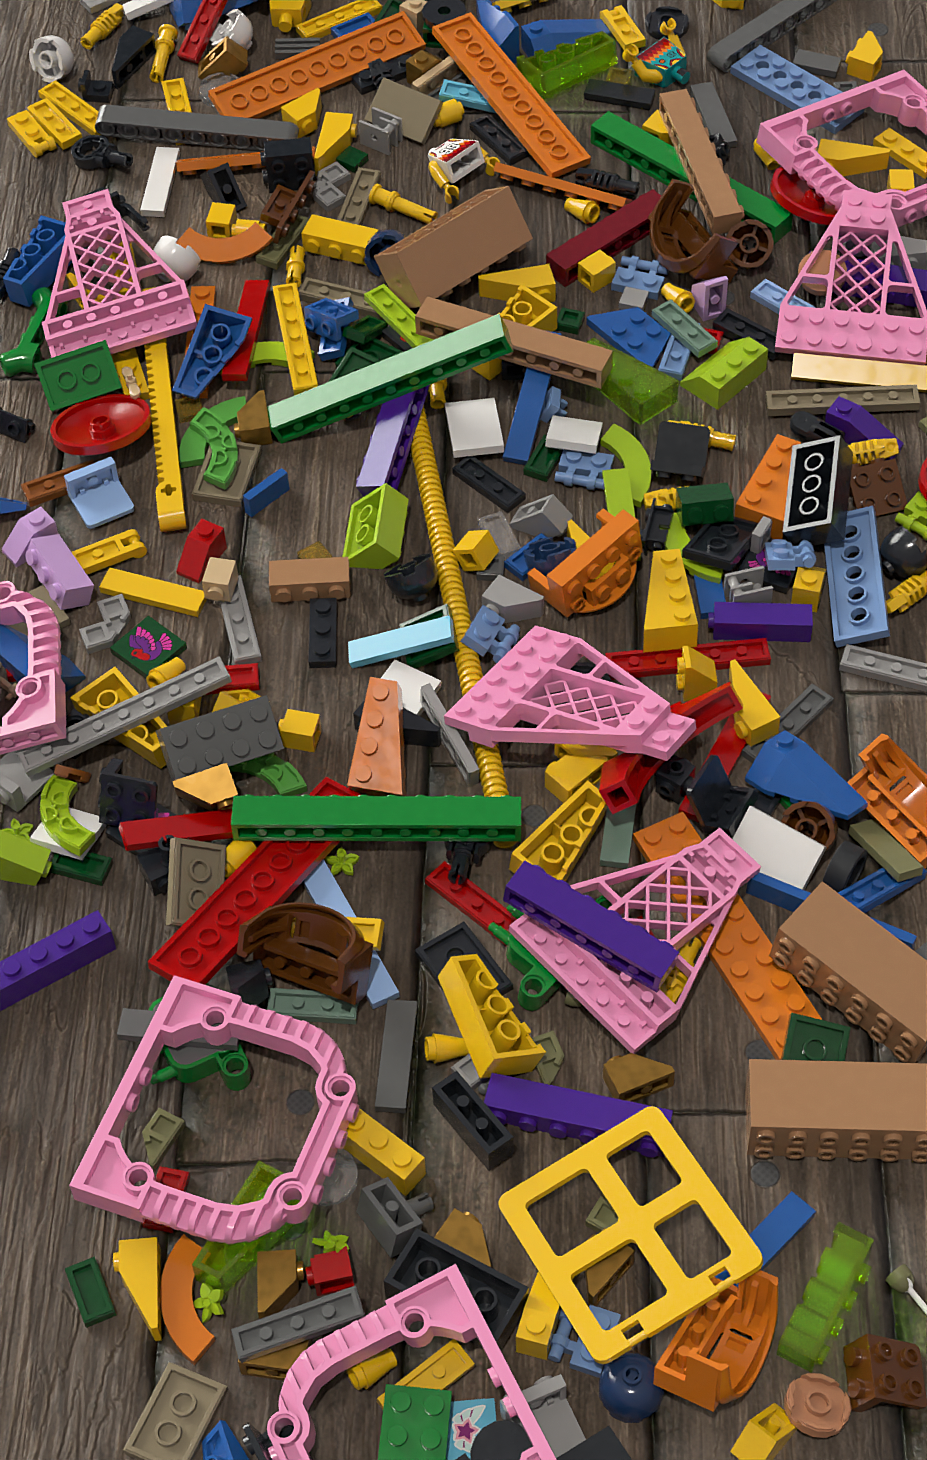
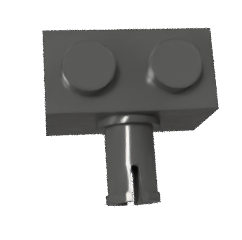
(390, 1215)

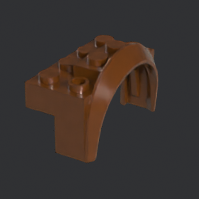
(708, 253)
(271, 941)

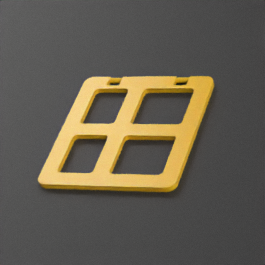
(634, 1225)

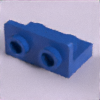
(328, 317)

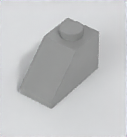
(542, 516)
(513, 600)

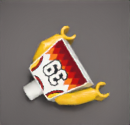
(454, 161)

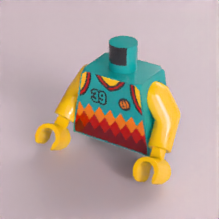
(662, 61)

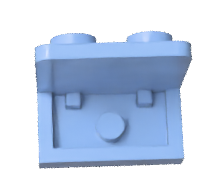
(98, 493)

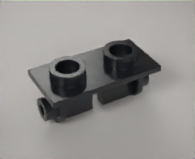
(15, 426)
(656, 517)

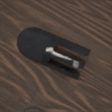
(812, 428)

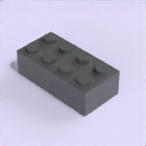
(220, 738)

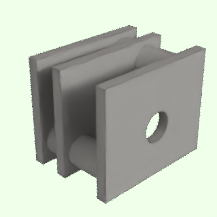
(385, 128)
(750, 590)

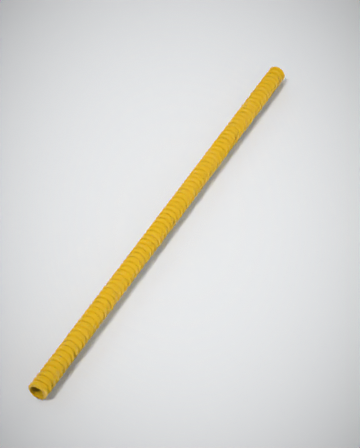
(453, 594)

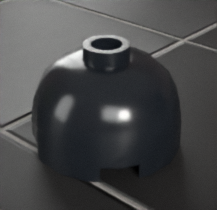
(902, 555)
(413, 578)

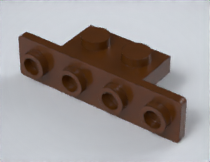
(284, 206)

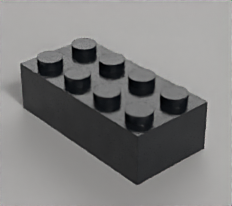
(818, 491)
(496, 1295)

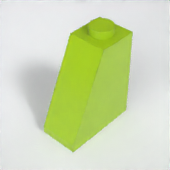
(22, 860)

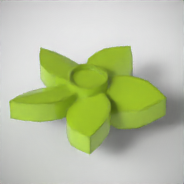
(20, 831)
(342, 862)
(331, 1242)
(209, 1301)

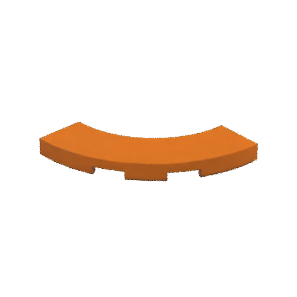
(227, 249)
(177, 1302)

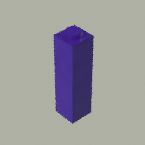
(761, 620)

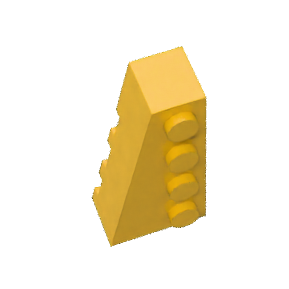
(526, 309)
(670, 608)
(109, 691)
(564, 835)
(486, 1019)

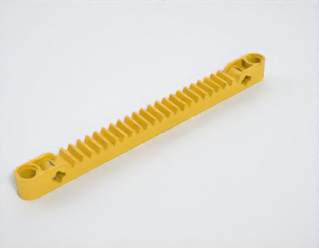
(169, 491)

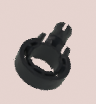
(104, 155)
(463, 856)

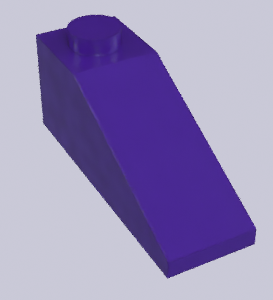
(857, 423)

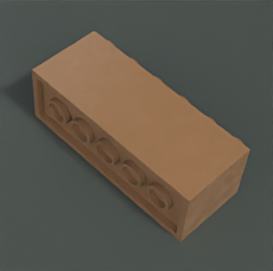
(454, 247)
(857, 970)
(836, 1110)

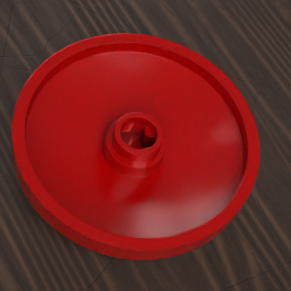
(799, 198)
(101, 424)

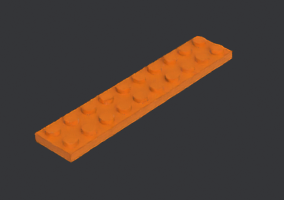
(318, 67)
(511, 95)
(740, 948)

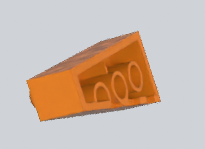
(768, 487)
(379, 747)

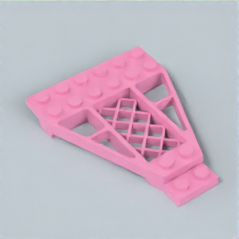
(129, 318)
(852, 332)
(542, 666)
(616, 1000)

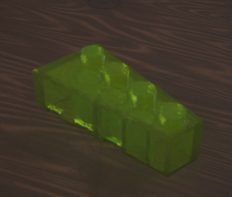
(568, 63)
(637, 386)
(225, 1263)
(826, 1299)

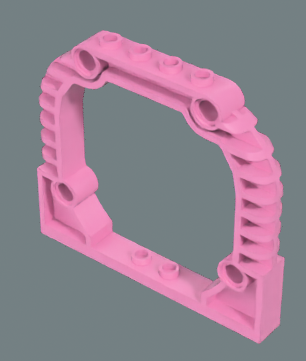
(788, 142)
(41, 704)
(186, 1014)
(446, 1311)

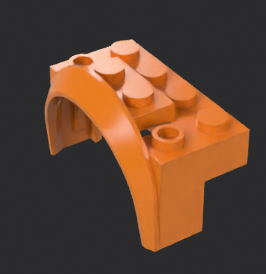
(615, 541)
(905, 807)
(736, 1360)

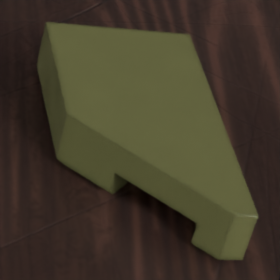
(552, 1060)

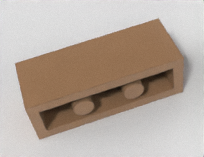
(309, 579)

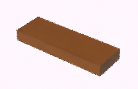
(49, 486)

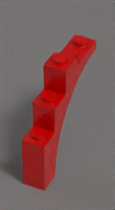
(628, 773)

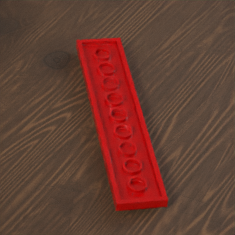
(259, 882)

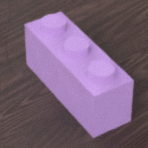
(59, 571)

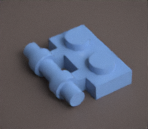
(640, 280)
(583, 469)
(784, 556)
(484, 629)
(581, 1358)

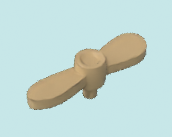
(131, 382)
(10, 688)

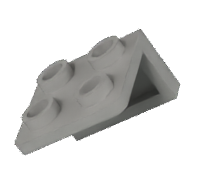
(15, 785)
(552, 1414)

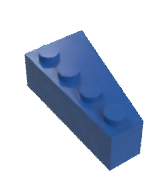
(37, 261)

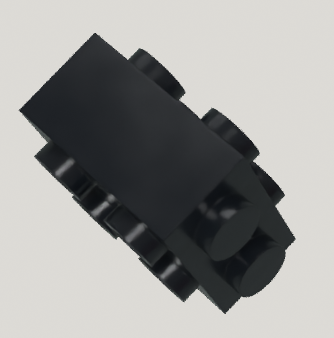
(287, 162)

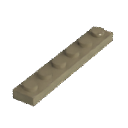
(820, 400)

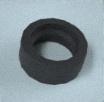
(845, 866)

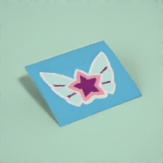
(465, 1423)

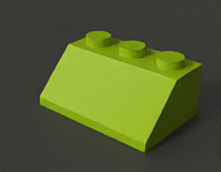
(727, 372)
(376, 529)

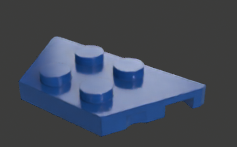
(632, 333)

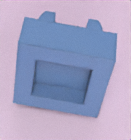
(553, 405)

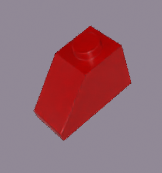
(202, 543)

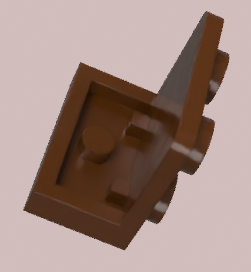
(878, 486)
(884, 1372)

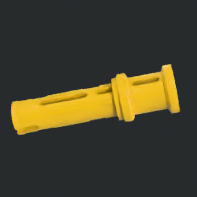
(164, 47)
(393, 202)

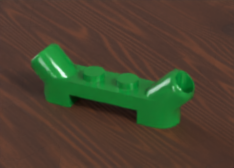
(28, 351)

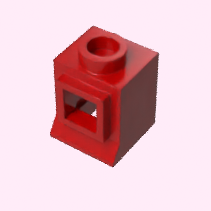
(330, 1272)

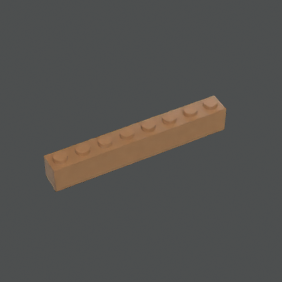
(700, 161)
(530, 345)

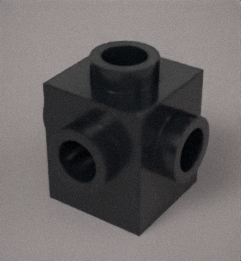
(674, 778)

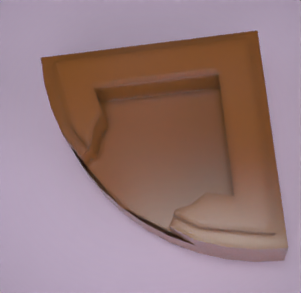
(71, 773)

